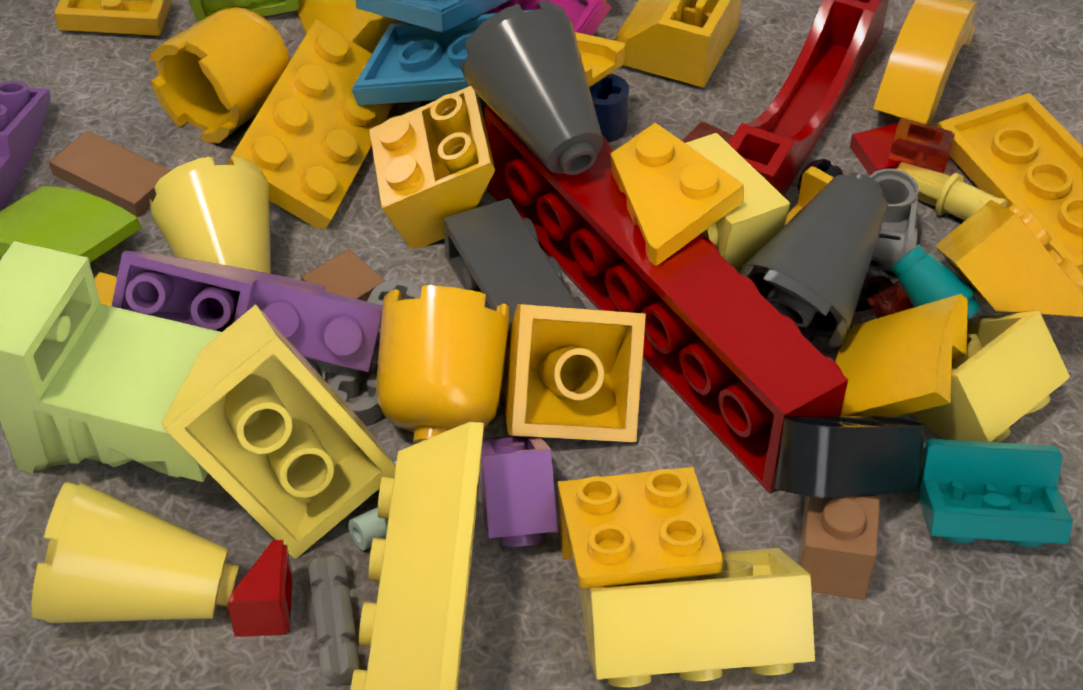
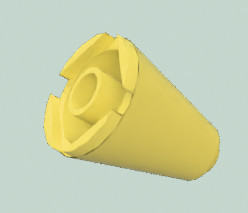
(216, 213)
(125, 564)

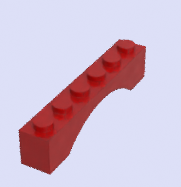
(819, 80)

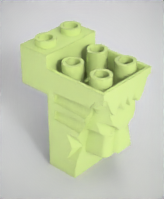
(87, 373)

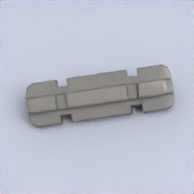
(333, 620)

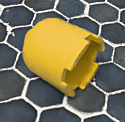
(219, 71)
(440, 359)

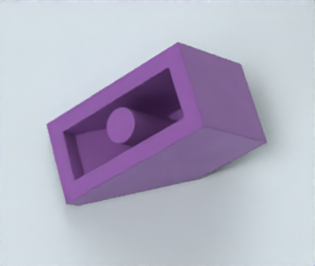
(517, 489)

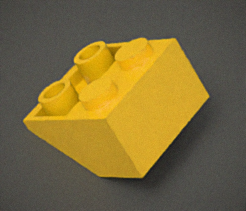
(679, 37)
(432, 165)
(1008, 265)

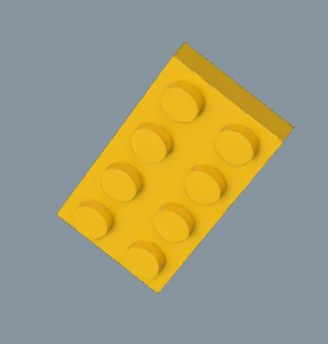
(311, 128)
(1030, 161)

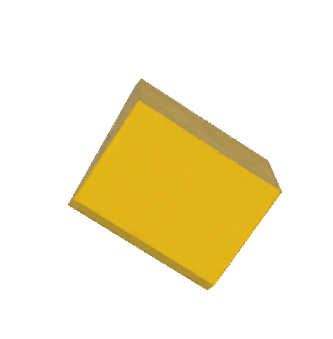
(573, 373)

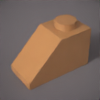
(839, 543)

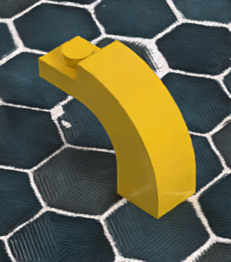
(925, 58)

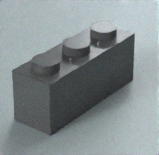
(502, 258)

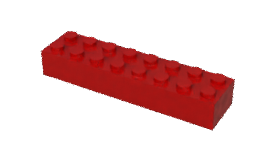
(704, 321)

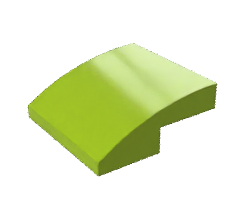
(66, 222)

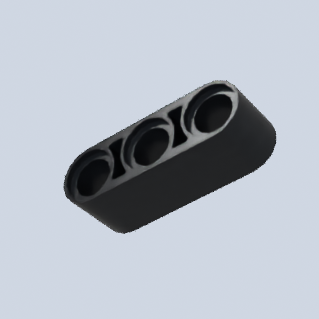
(849, 455)

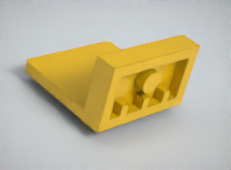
(636, 528)

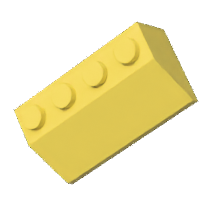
(423, 565)

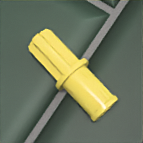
(948, 192)

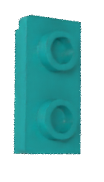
(993, 492)

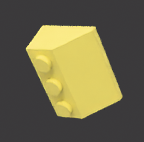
(275, 433)
(695, 626)

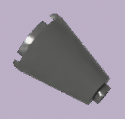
(537, 84)
(822, 257)

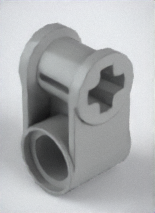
(898, 228)

